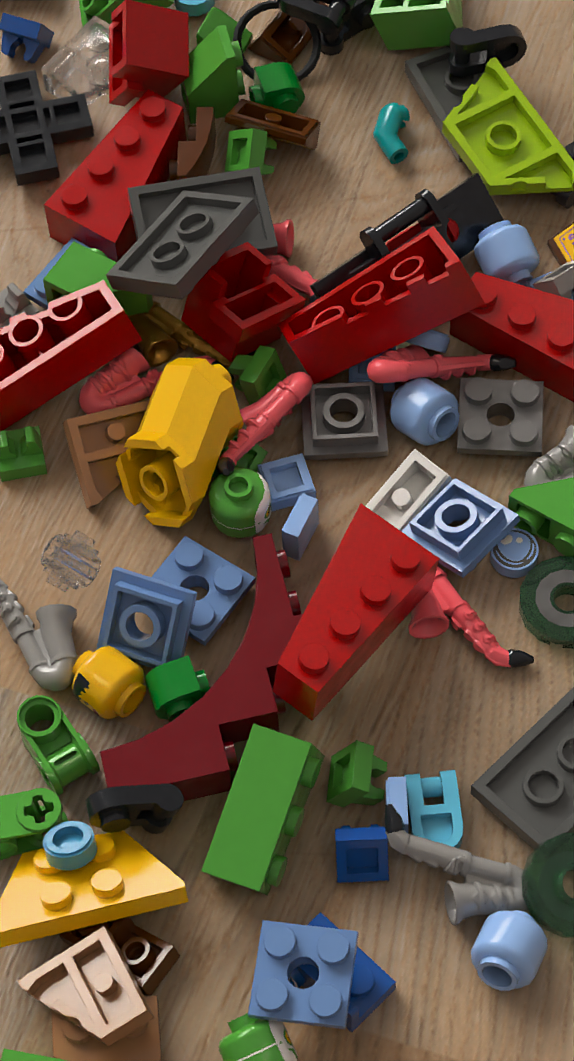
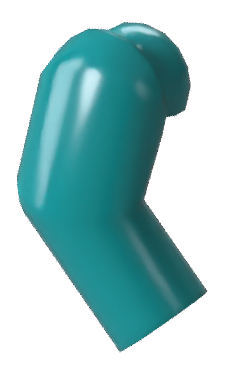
(386, 130)

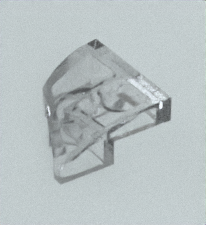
(81, 64)

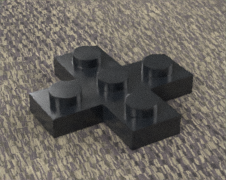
(33, 126)

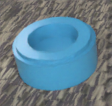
(70, 845)

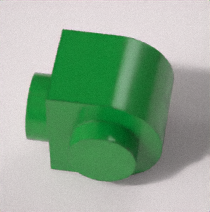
(277, 87)
(175, 687)

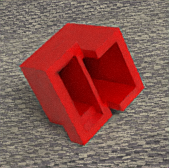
(146, 51)
(239, 303)

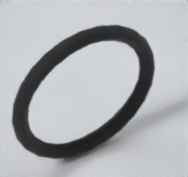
(272, 4)

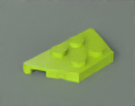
(507, 139)

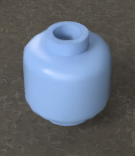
(507, 252)
(424, 411)
(509, 950)

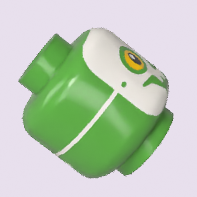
(240, 503)
(257, 1041)

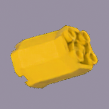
(180, 440)

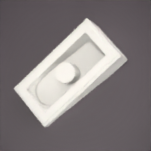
(408, 490)

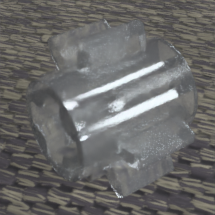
(71, 561)

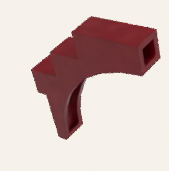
(198, 745)

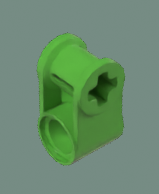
(58, 751)
(21, 820)

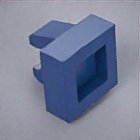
(19, 31)
(361, 854)

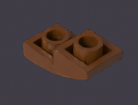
(196, 153)
(144, 953)

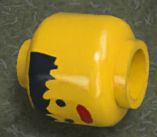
(108, 682)

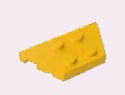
(113, 886)

